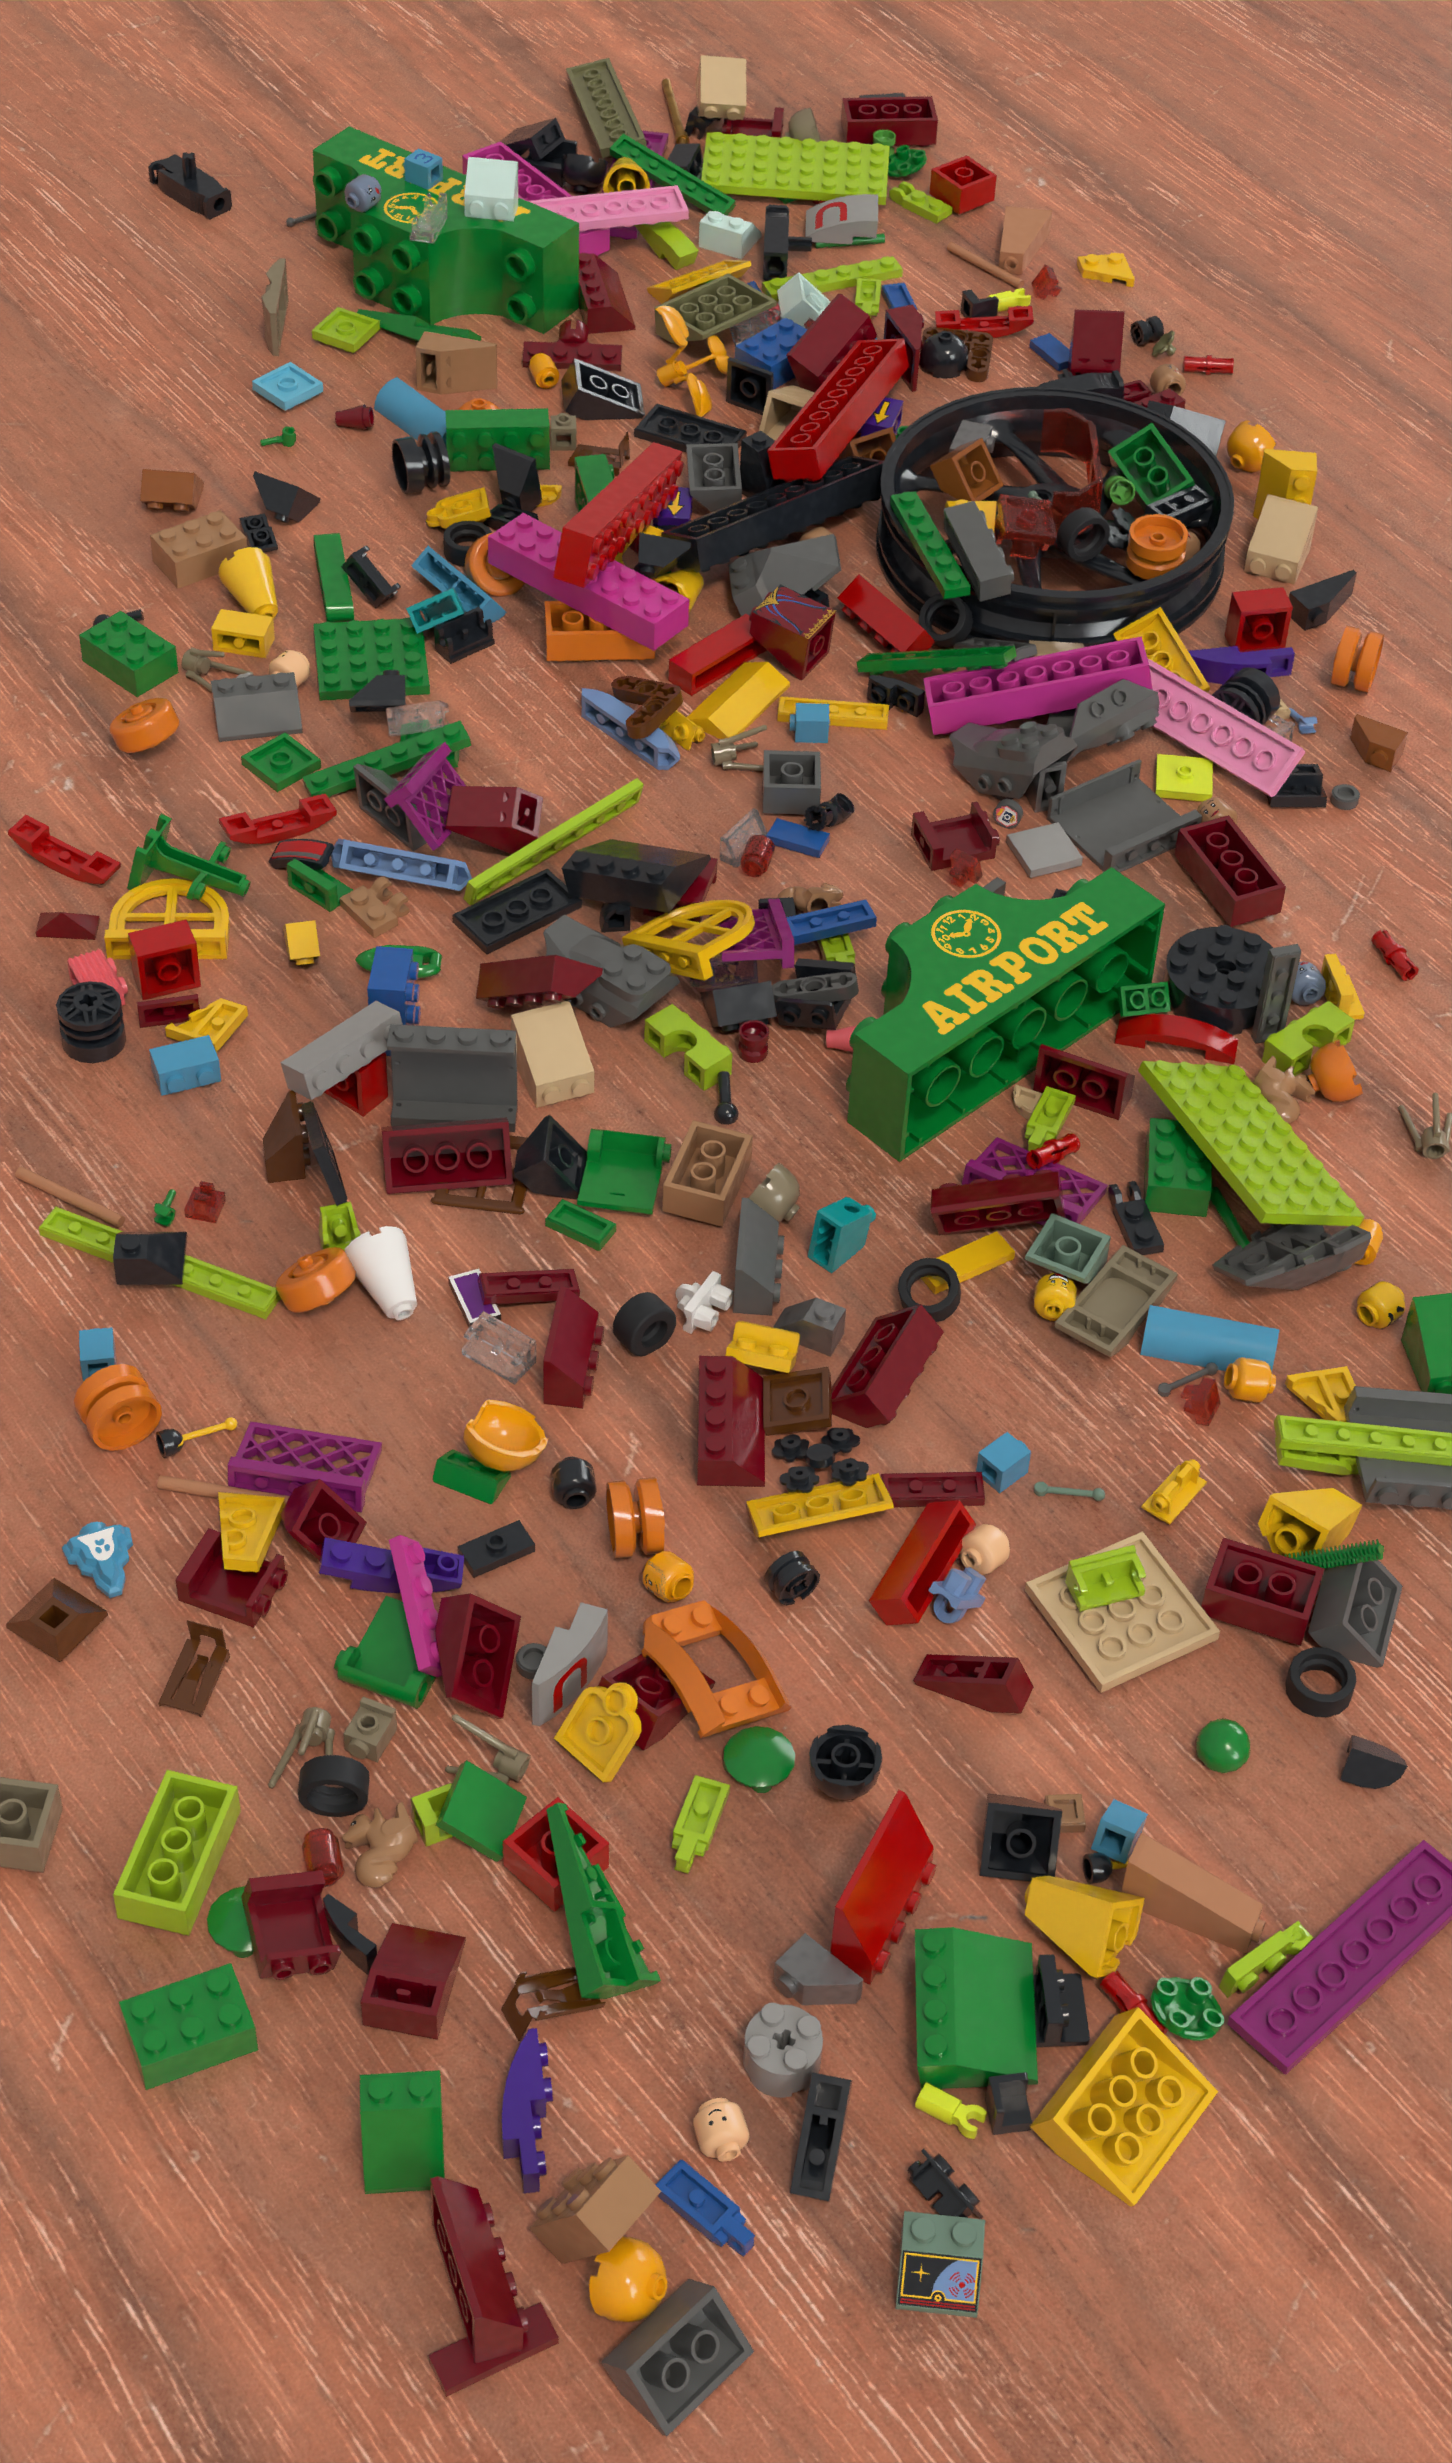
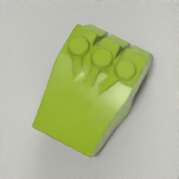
(337, 1226)

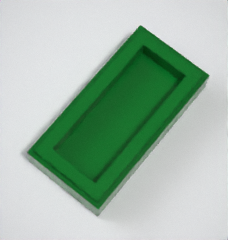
(580, 1225)

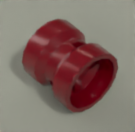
(753, 1041)

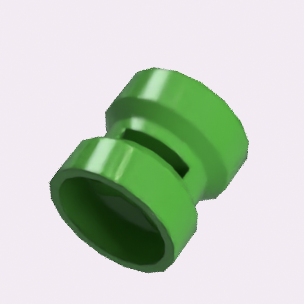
(886, 138)
(1122, 494)

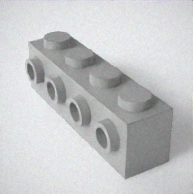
(340, 1051)

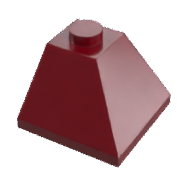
(318, 1513)

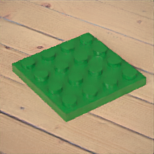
(360, 650)

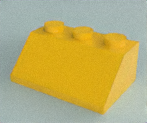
(1286, 476)

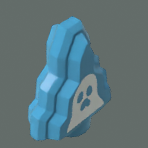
(101, 1554)

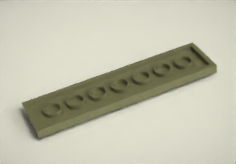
(604, 104)

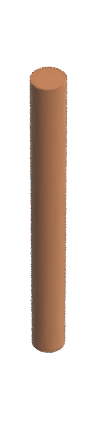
(985, 265)
(70, 1197)
(206, 1489)

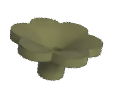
(1165, 345)

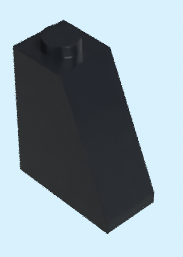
(755, 464)

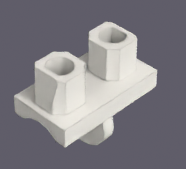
(698, 1299)

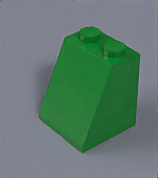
(1429, 1342)
(401, 2131)

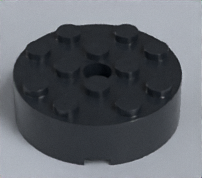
(1217, 976)

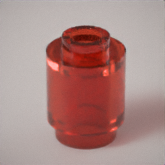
(757, 855)
(323, 1853)

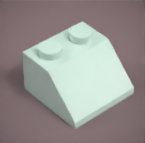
(491, 189)
(727, 234)
(800, 300)

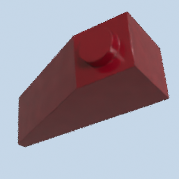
(980, 1681)

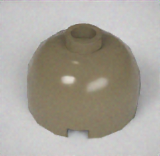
(803, 126)
(778, 1194)

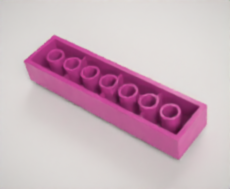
(537, 186)
(615, 598)
(1033, 685)

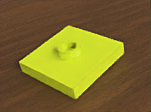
(1184, 777)

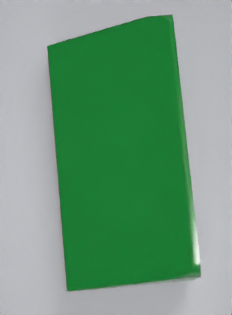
(469, 1476)

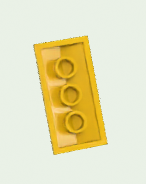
(682, 284)
(1164, 646)
(740, 699)
(820, 1506)

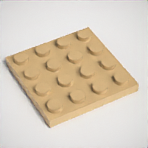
(1129, 1635)

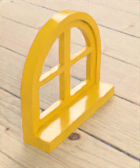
(210, 942)
(689, 958)

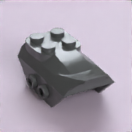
(1109, 715)
(1008, 759)
(630, 975)

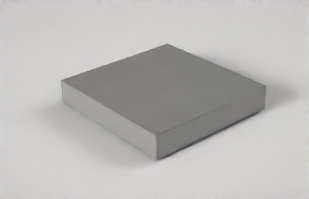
(1044, 850)

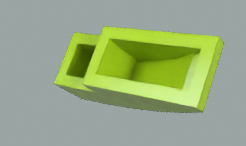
(670, 243)

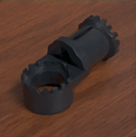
(837, 809)

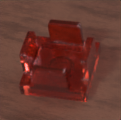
(1025, 522)

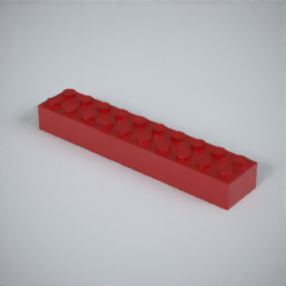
(838, 409)
(618, 514)

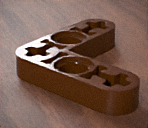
(979, 350)
(656, 699)

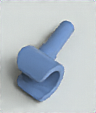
(1305, 724)

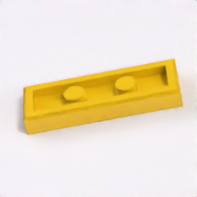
(973, 1260)

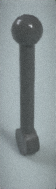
(290, 222)
(1164, 1389)

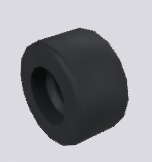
(644, 1324)

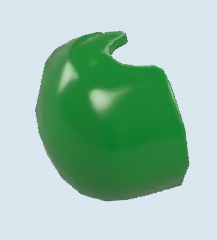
(1223, 1745)

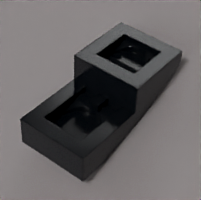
(344, 1929)

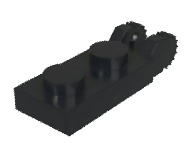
(1135, 1220)

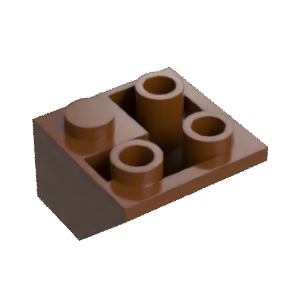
(284, 1143)
(57, 1619)

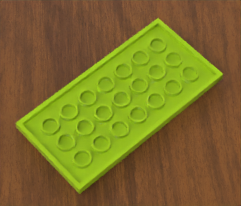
(794, 167)
(1250, 1144)

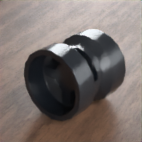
(1143, 331)

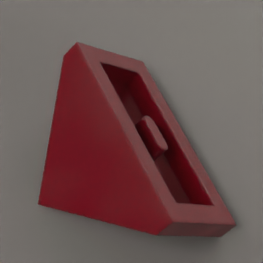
(67, 925)
(166, 1010)

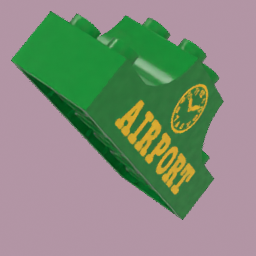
(474, 266)
(981, 992)

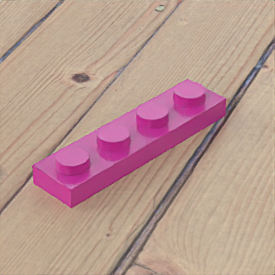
(417, 1602)

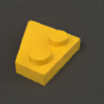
(217, 1020)

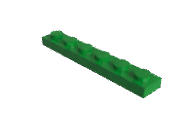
(669, 174)
(930, 545)
(928, 660)
(388, 759)

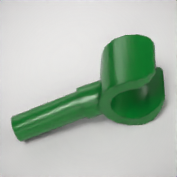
(287, 439)
(164, 1212)

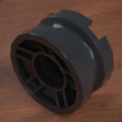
(792, 1577)

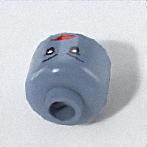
(362, 193)
(1308, 985)

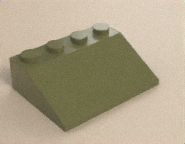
(715, 307)

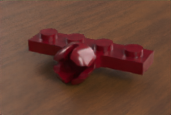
(575, 344)

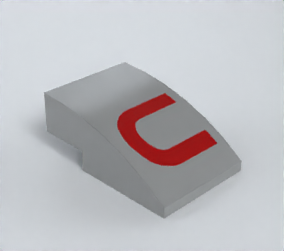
(842, 219)
(569, 1662)

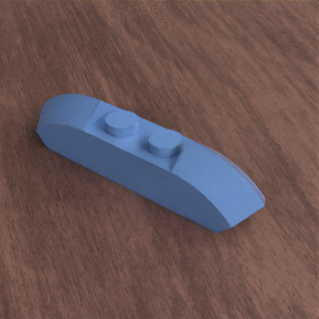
(611, 716)
(400, 864)

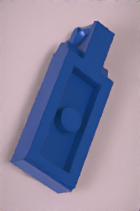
(705, 2207)

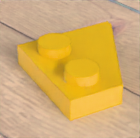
(1105, 268)
(1323, 1391)

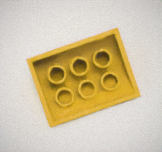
(1125, 2107)

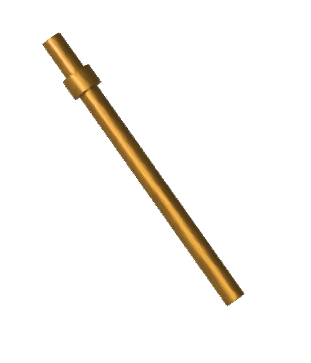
(681, 136)

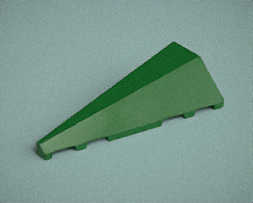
(414, 327)
(602, 1948)

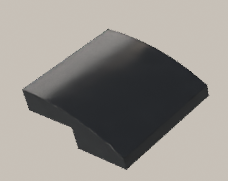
(1301, 788)

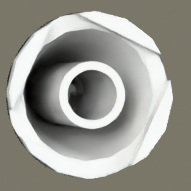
(385, 1270)

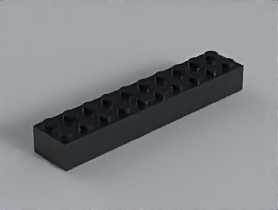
(777, 513)

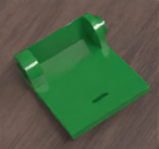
(623, 1171)
(386, 1659)

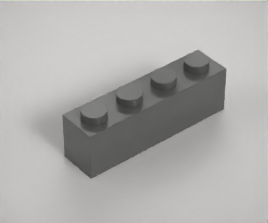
(978, 551)

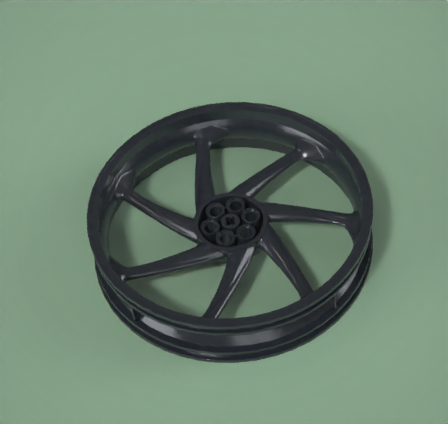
(1029, 610)

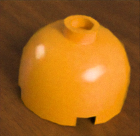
(1247, 446)
(628, 2281)

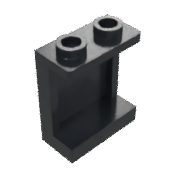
(537, 138)
(551, 163)
(813, 1012)

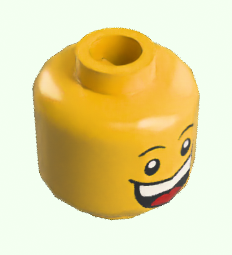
(1054, 1293)

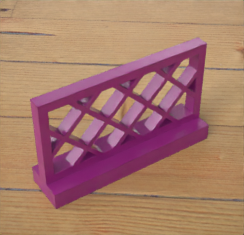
(420, 781)
(768, 939)
(1074, 1180)
(281, 1479)

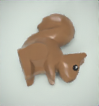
(814, 897)
(1280, 1087)
(389, 1844)

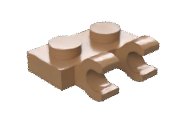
(368, 910)

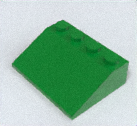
(973, 2008)

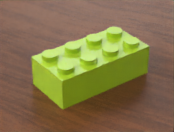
(177, 1852)

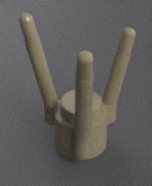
(197, 663)
(725, 750)
(1433, 1140)
(312, 1731)
(509, 1760)

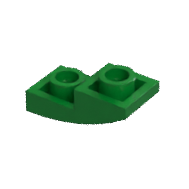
(1144, 999)

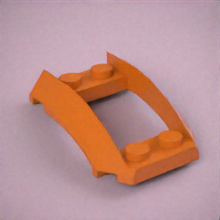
(719, 1710)

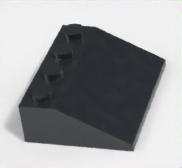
(632, 874)

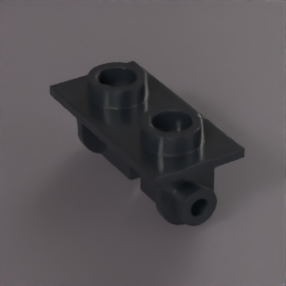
(934, 2177)

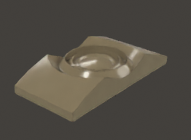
(275, 305)
(1117, 1301)

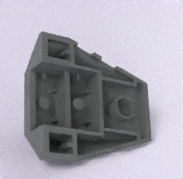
(793, 565)
(1293, 1256)

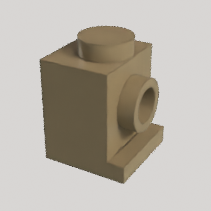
(563, 426)
(370, 1730)

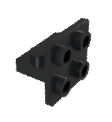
(1059, 2006)

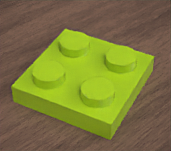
(345, 329)

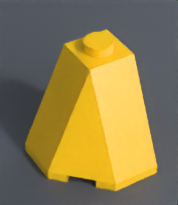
(1307, 1520)
(1084, 1920)

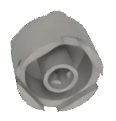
(782, 2049)

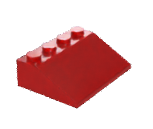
(883, 1891)

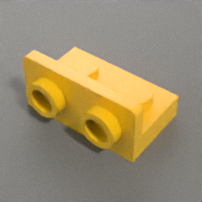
(1340, 987)
(764, 1346)

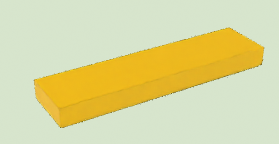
(841, 712)

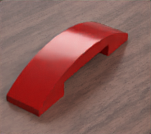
(996, 326)
(282, 826)
(59, 856)
(1177, 1031)

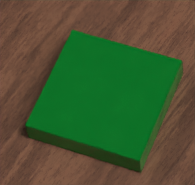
(281, 762)
(481, 1810)

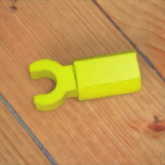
(1012, 299)
(950, 2109)

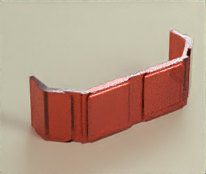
(1074, 435)

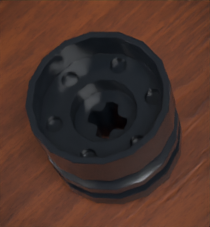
(420, 462)
(1251, 694)
(91, 1022)

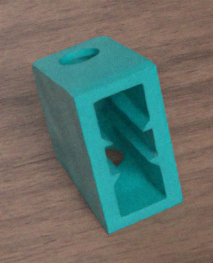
(435, 610)
(839, 1232)

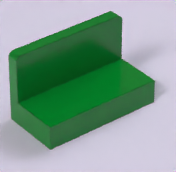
(316, 885)

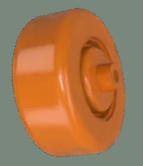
(486, 576)
(144, 725)
(315, 1279)

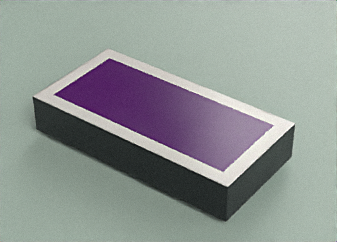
(468, 1296)

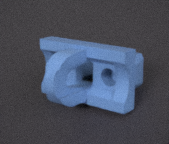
(962, 1592)

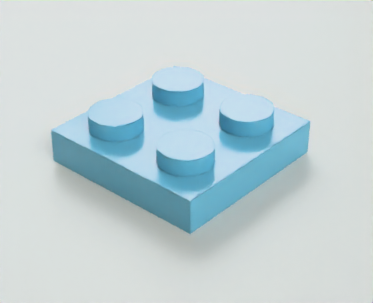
(287, 386)

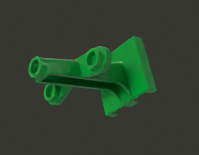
(163, 857)

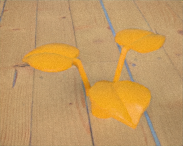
(675, 370)

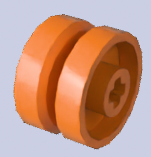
(1155, 545)
(1353, 658)
(117, 1407)
(640, 1517)

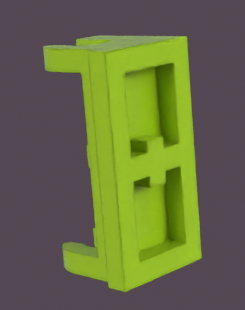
(1105, 1578)

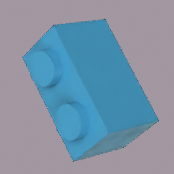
(185, 1065)

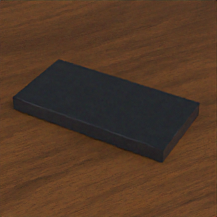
(679, 428)
(516, 911)
(324, 1153)

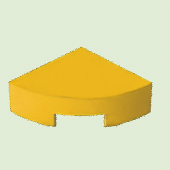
(549, 493)

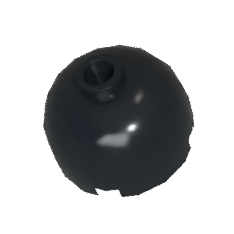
(583, 171)
(944, 355)
(845, 1762)

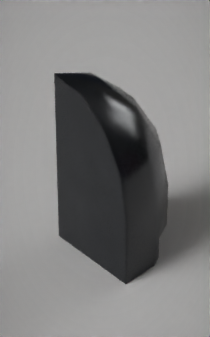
(614, 917)
(1371, 1764)

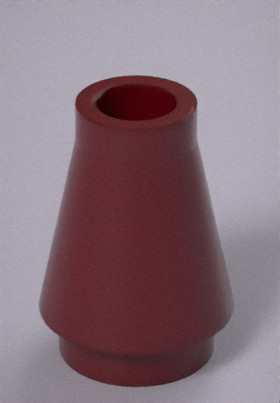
(356, 417)

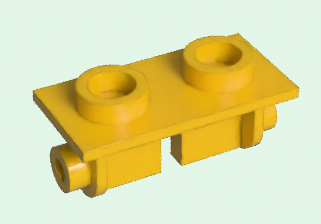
(682, 730)
(1175, 1492)

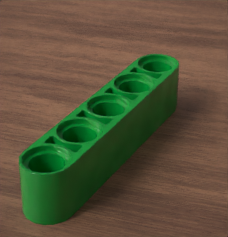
(332, 578)

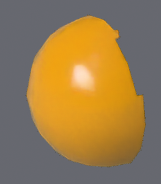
(504, 1436)

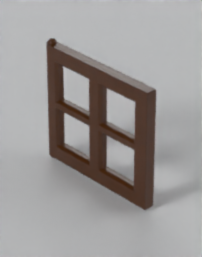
(478, 1202)

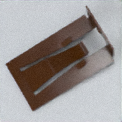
(586, 450)
(186, 1691)
(568, 1996)

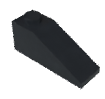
(1182, 505)
(1320, 601)
(821, 2136)

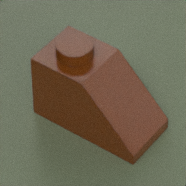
(1378, 742)

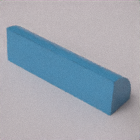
(410, 410)
(446, 576)
(1205, 1339)

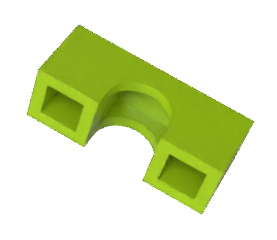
(675, 1032)
(1295, 1042)

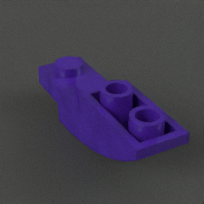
(1221, 663)
(374, 1568)
(524, 2106)

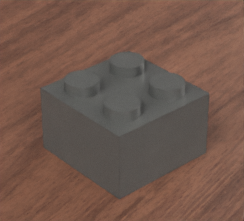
(790, 781)

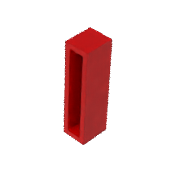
(883, 618)
(714, 656)
(921, 1561)

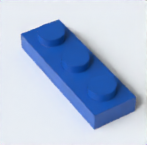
(832, 921)

